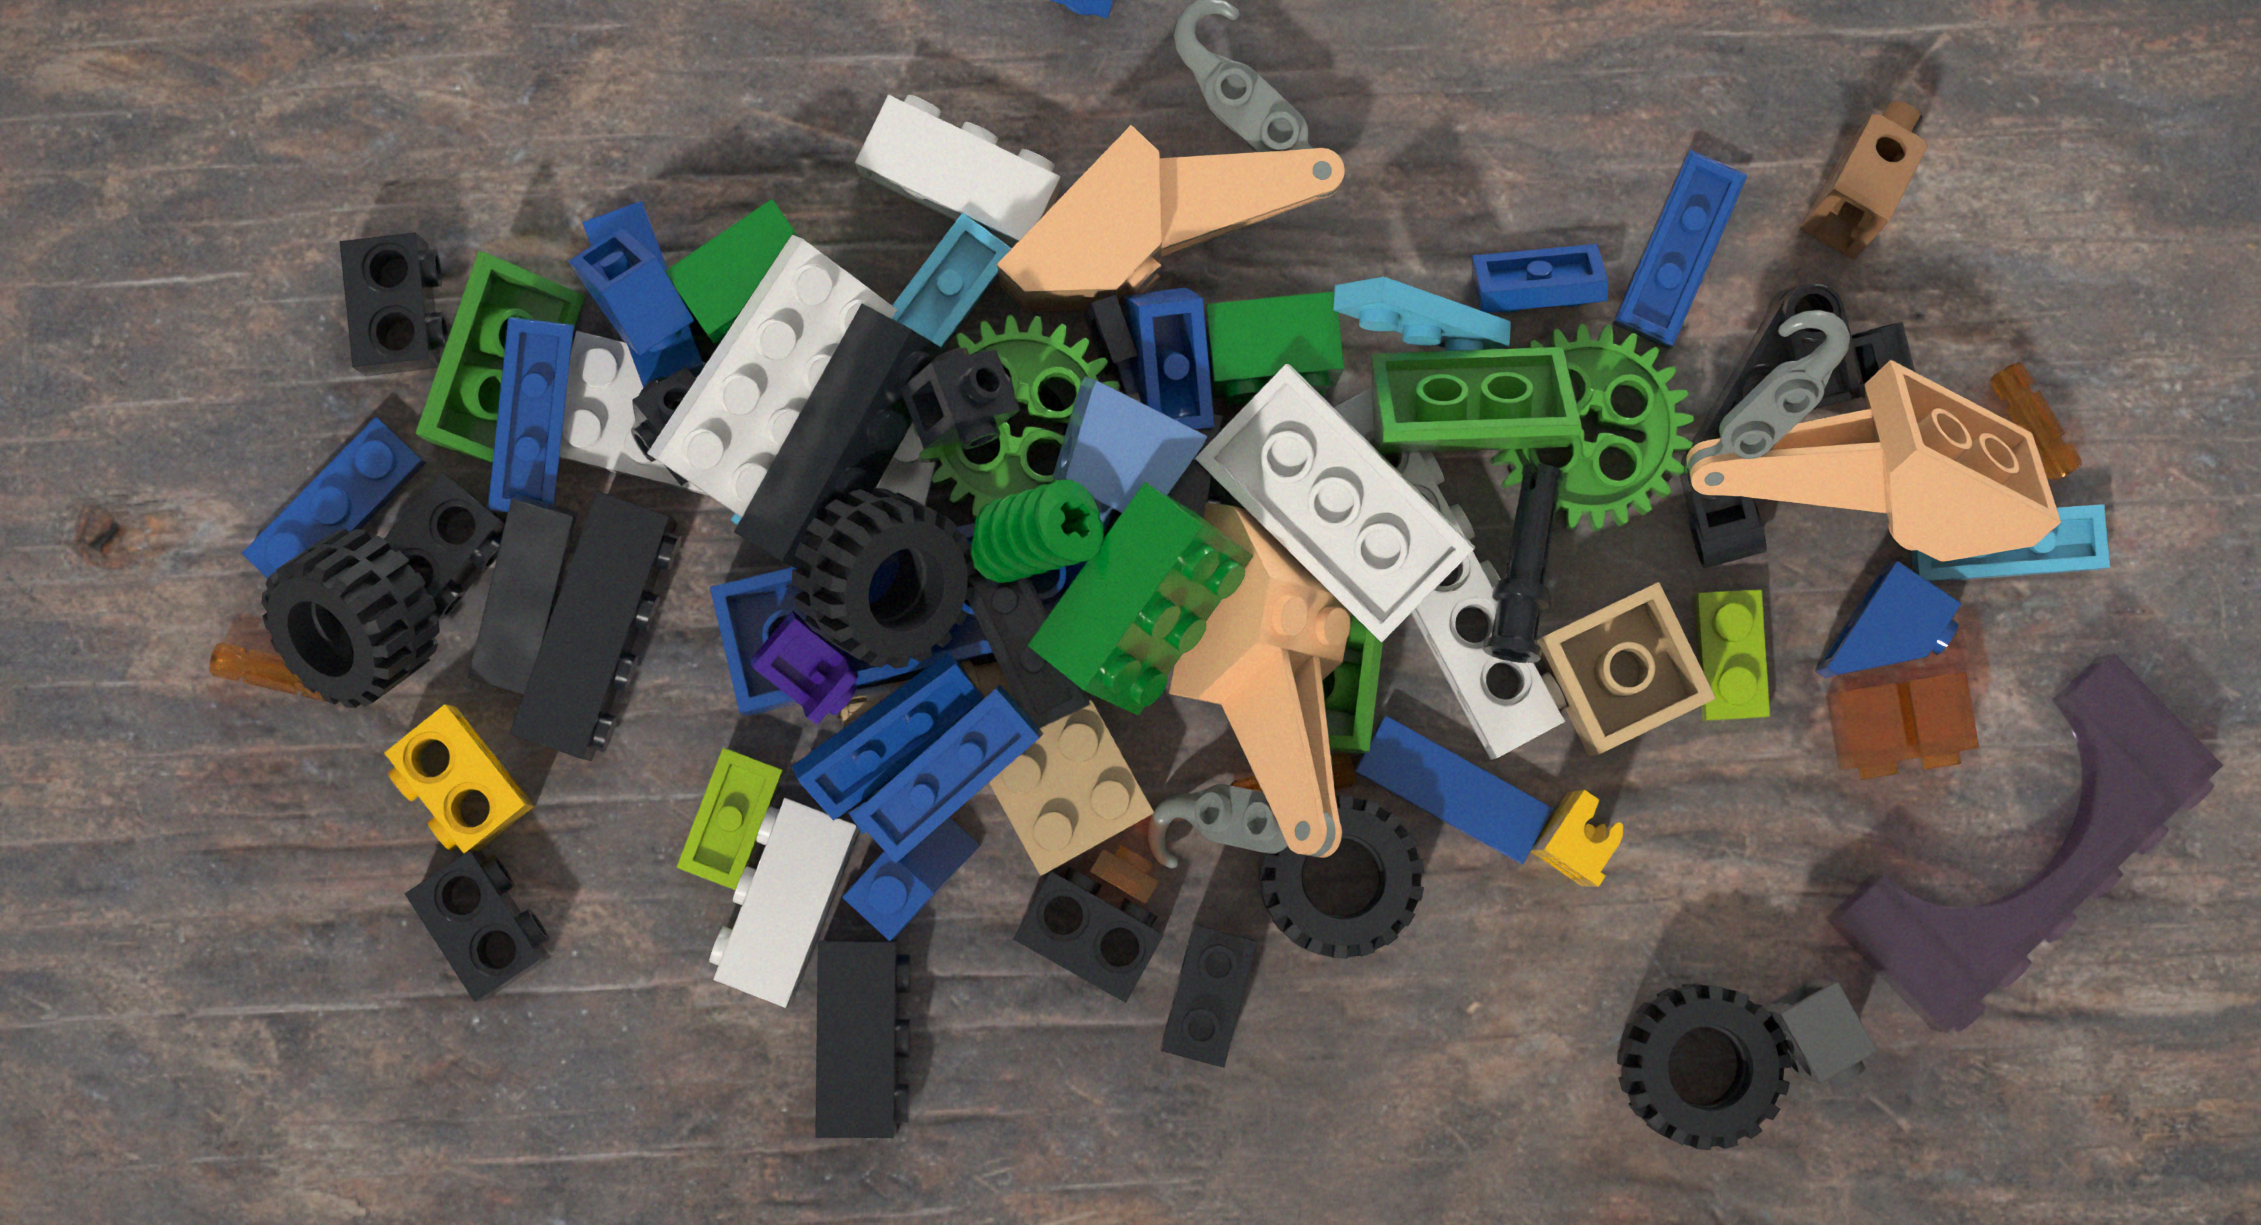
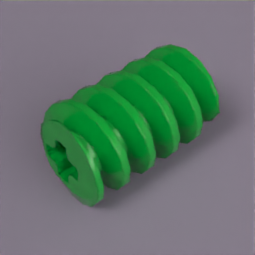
(1036, 531)

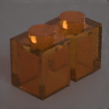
(1903, 722)

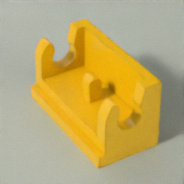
(1577, 848)

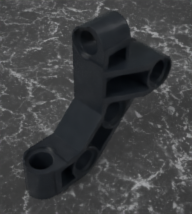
(1731, 525)

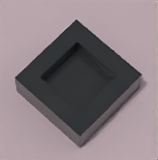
(1110, 334)

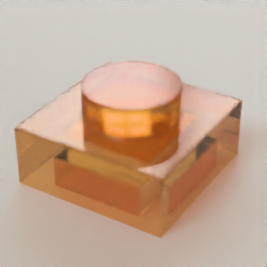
(1127, 872)

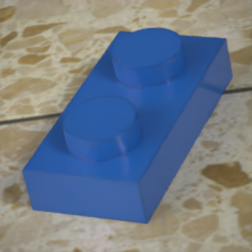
(1539, 278)

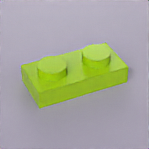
(1733, 654)
(730, 818)

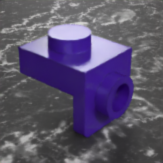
(807, 668)

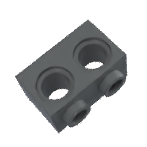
(1821, 1032)

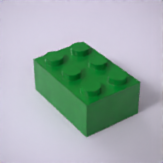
(1141, 601)

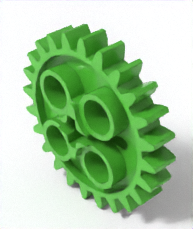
(1031, 364)
(1597, 371)

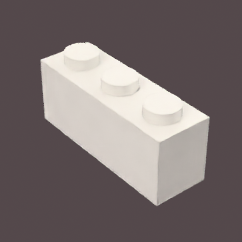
(957, 169)
(783, 902)

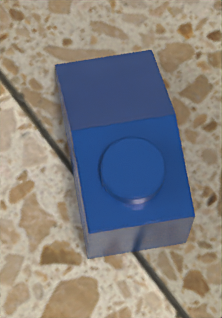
(632, 291)
(1172, 354)
(1893, 624)
(896, 893)

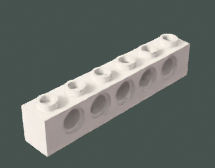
(1497, 722)

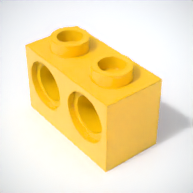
(469, 769)

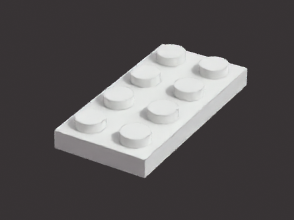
(762, 375)
(1334, 502)

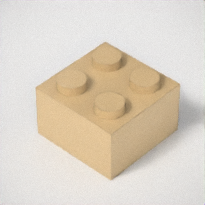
(1625, 670)
(1070, 790)

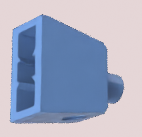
(1121, 444)

